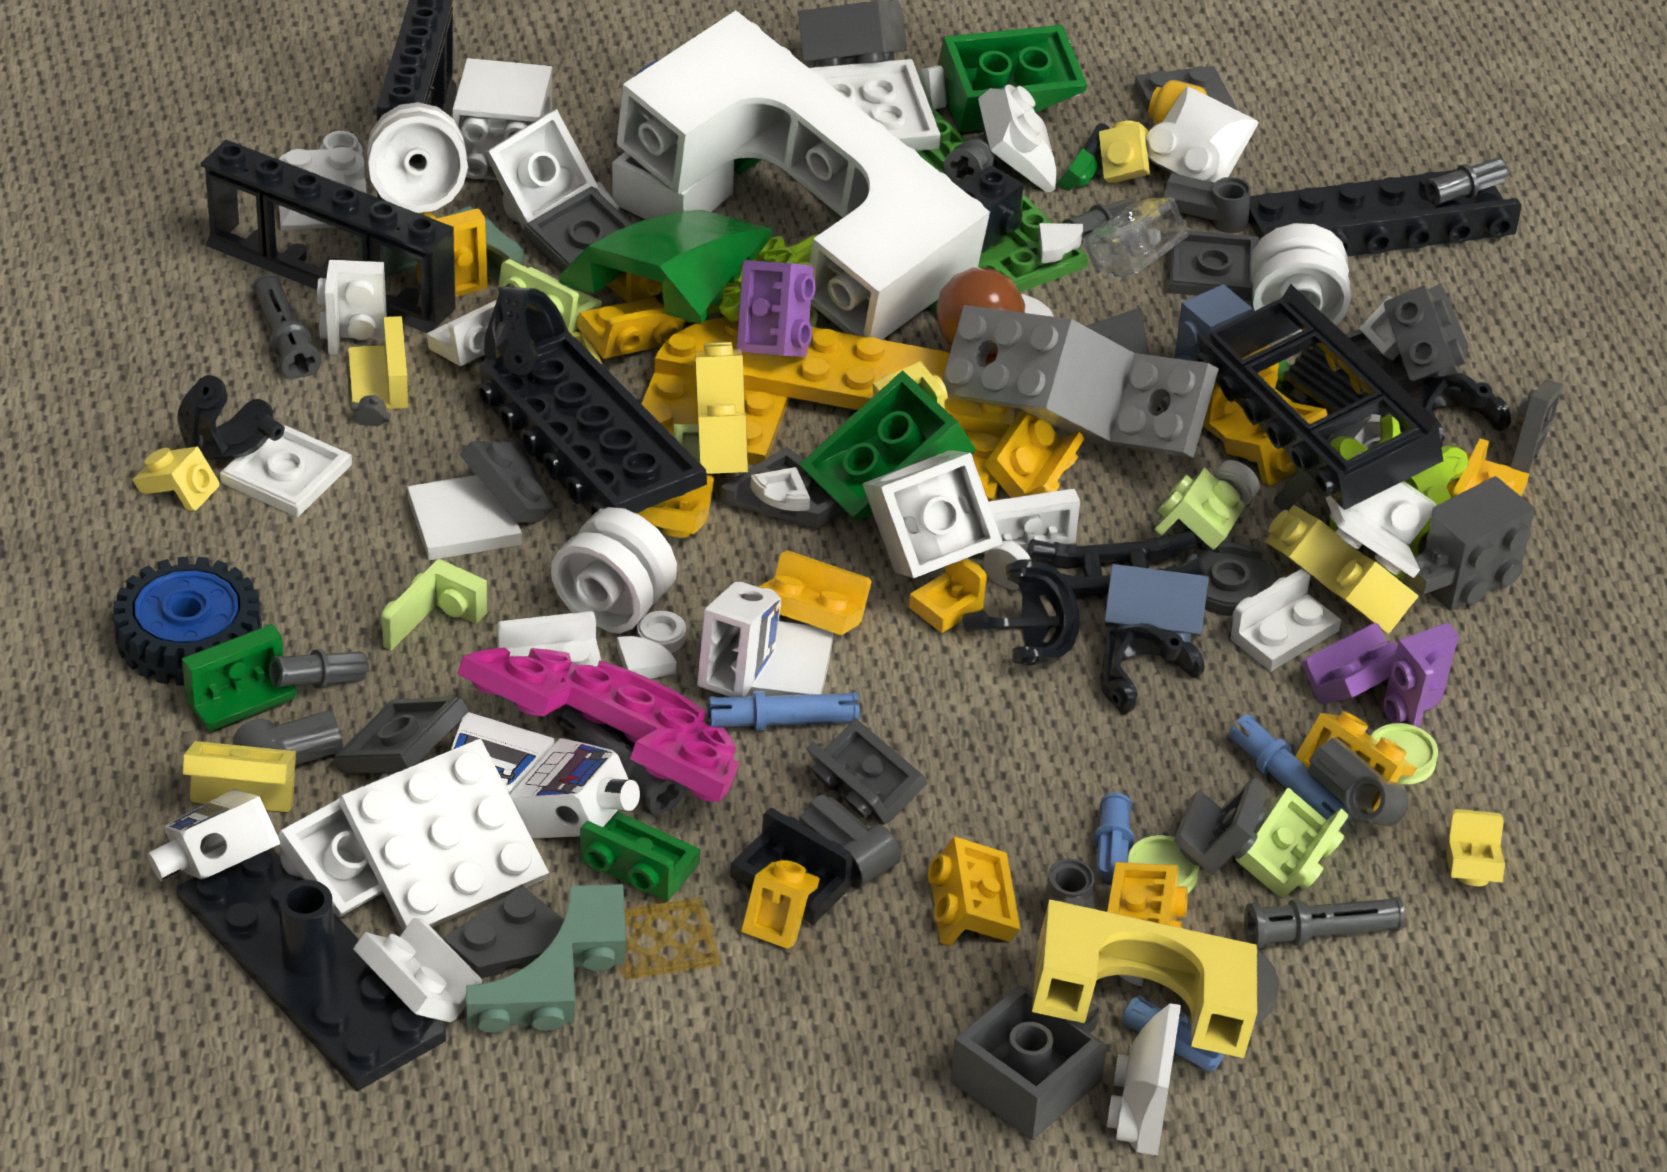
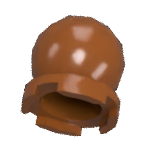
(975, 288)

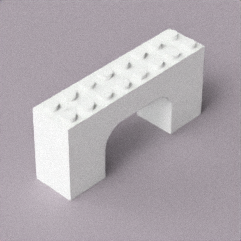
(750, 98)

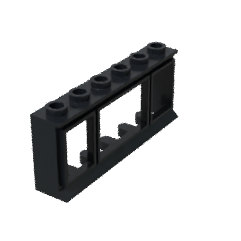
(421, 61)
(337, 205)
(1342, 479)

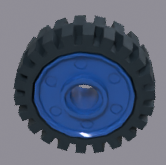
(181, 613)

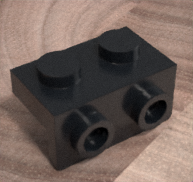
(1001, 197)
(791, 841)

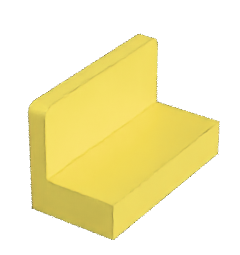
(381, 368)
(254, 770)

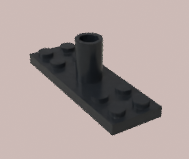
(307, 965)

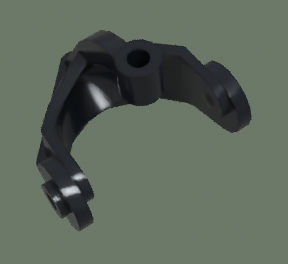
(516, 321)
(1462, 390)
(235, 438)
(1036, 580)
(1139, 640)

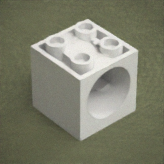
(495, 104)
(932, 513)

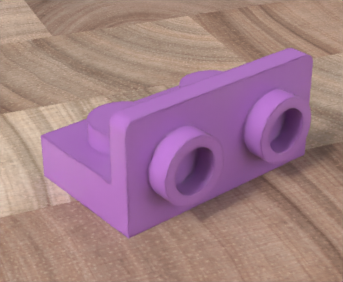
(775, 308)
(1350, 665)
(1419, 674)

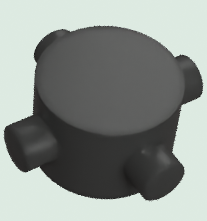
(370, 411)

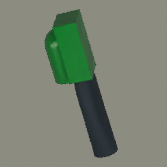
(1083, 165)

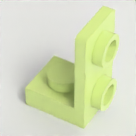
(442, 586)

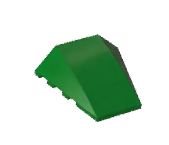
(684, 251)

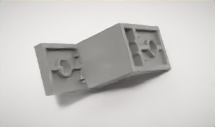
(1079, 380)

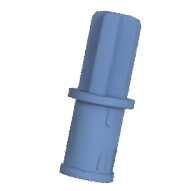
(1113, 835)
(1141, 1011)

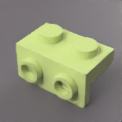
(567, 299)
(1203, 506)
(1292, 844)

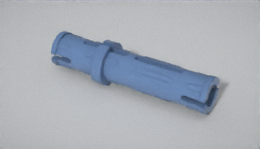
(782, 710)
(1275, 758)

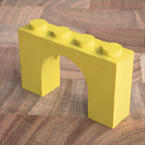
(1205, 970)

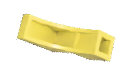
(721, 408)
(1340, 567)

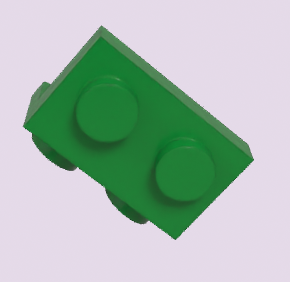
(234, 678)
(638, 855)

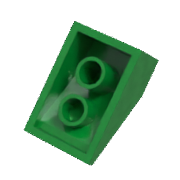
(1026, 57)
(883, 436)

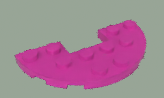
(662, 723)

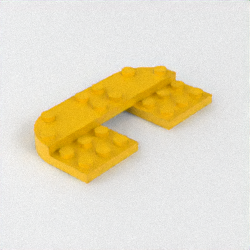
(834, 372)

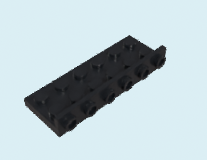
(1387, 214)
(589, 429)

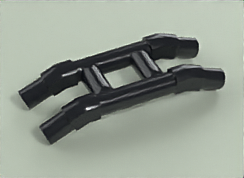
(1135, 552)

